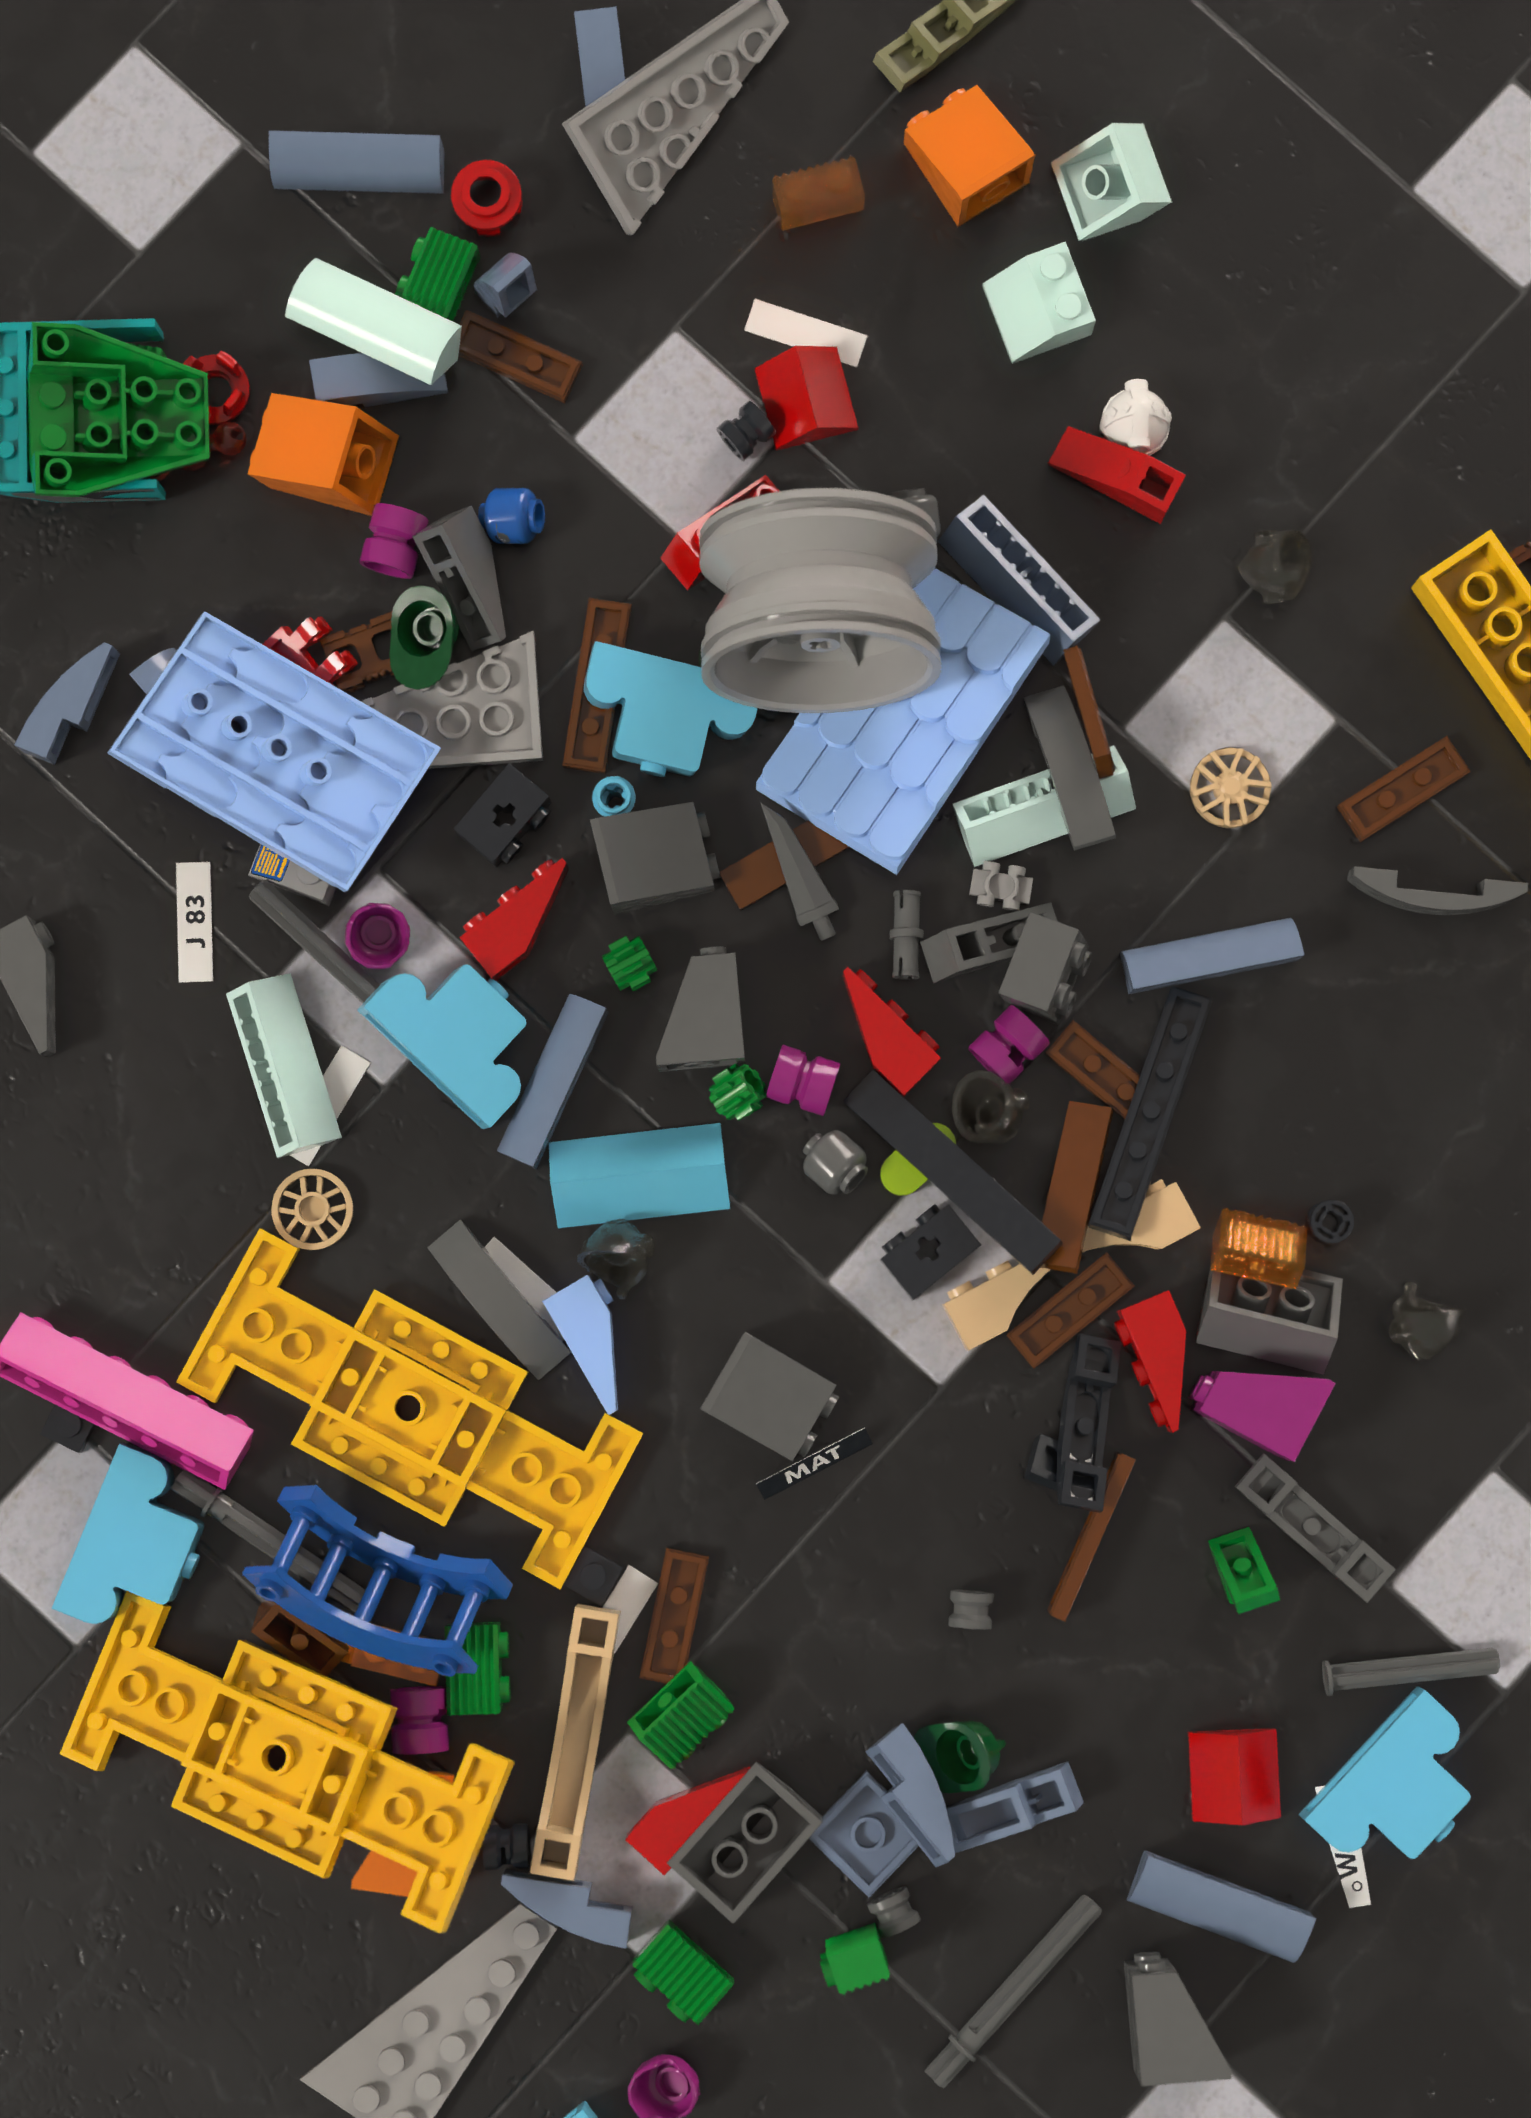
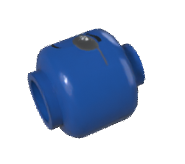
(512, 515)

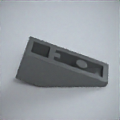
(466, 574)
(978, 944)
(29, 979)

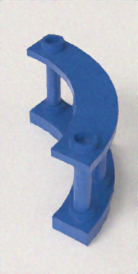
(389, 1559)

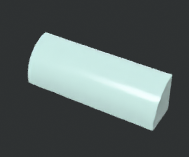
(374, 321)
(1028, 813)
(283, 1065)

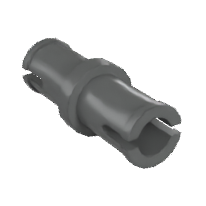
(906, 934)

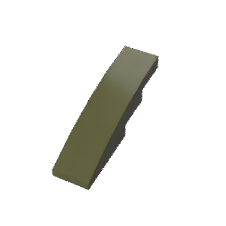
(935, 38)

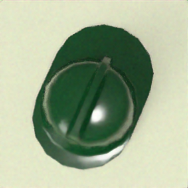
(421, 637)
(960, 1754)

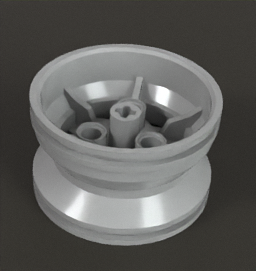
(819, 601)

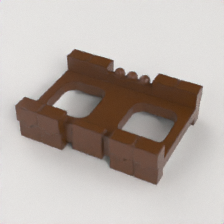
(361, 638)

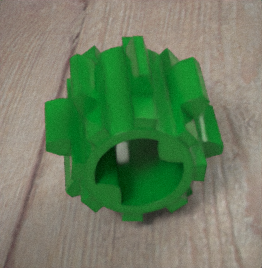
(629, 963)
(737, 1091)

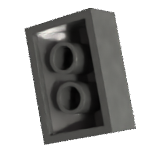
(1272, 1320)
(745, 1841)

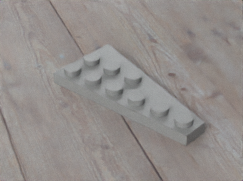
(662, 113)
(478, 710)
(428, 2037)

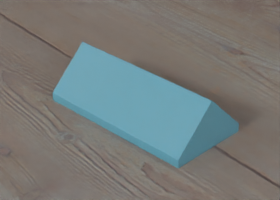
(638, 1175)

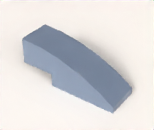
(599, 51)
(506, 284)
(365, 380)
(67, 704)
(914, 1794)
(1014, 1807)
(570, 1907)

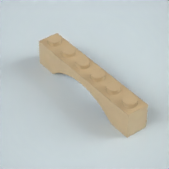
(989, 1307)
(575, 1742)

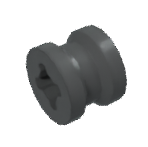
(971, 1609)
(893, 1912)

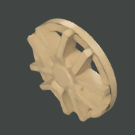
(1230, 787)
(312, 1209)

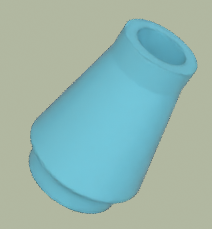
(611, 788)

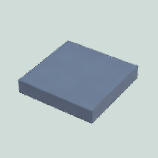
(864, 1835)

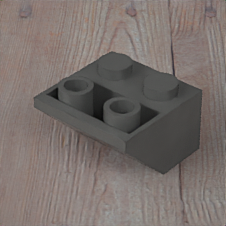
(1046, 968)

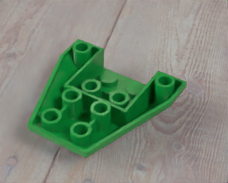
(108, 412)

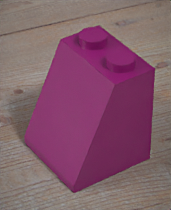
(1263, 1408)

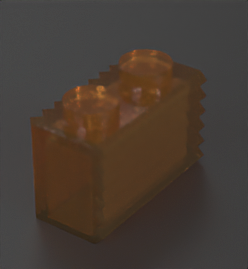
(818, 193)
(1259, 1248)

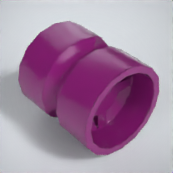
(392, 543)
(1009, 1044)
(803, 1080)
(419, 1720)

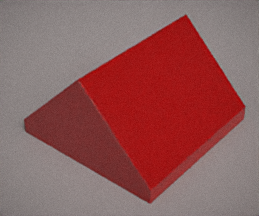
(806, 395)
(1234, 1776)

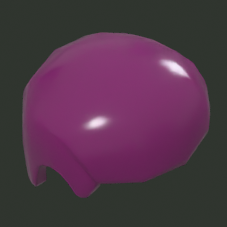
(377, 935)
(664, 2088)

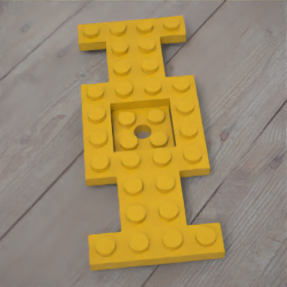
(456, 1440)
(330, 1780)

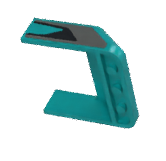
(14, 434)

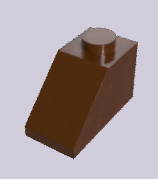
(297, 1639)

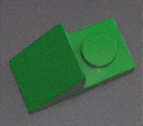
(1243, 1570)

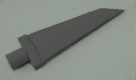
(806, 888)

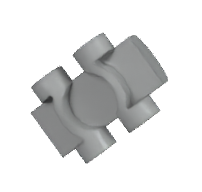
(1009, 888)

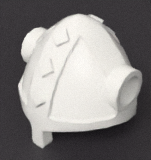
(1136, 418)

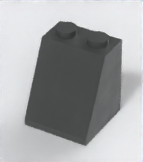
(654, 856)
(705, 1017)
(770, 1398)
(1166, 2028)

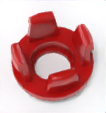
(491, 218)
(225, 367)

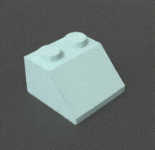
(1111, 180)
(1039, 303)

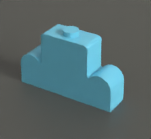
(662, 709)
(453, 1037)
(130, 1541)
(1394, 1783)

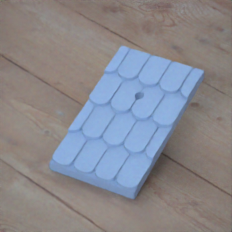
(891, 767)
(305, 774)

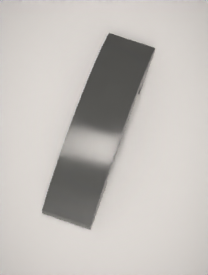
(1070, 767)
(1382, 886)
(498, 1300)
(1314, 1528)

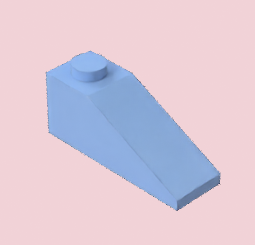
(587, 1328)

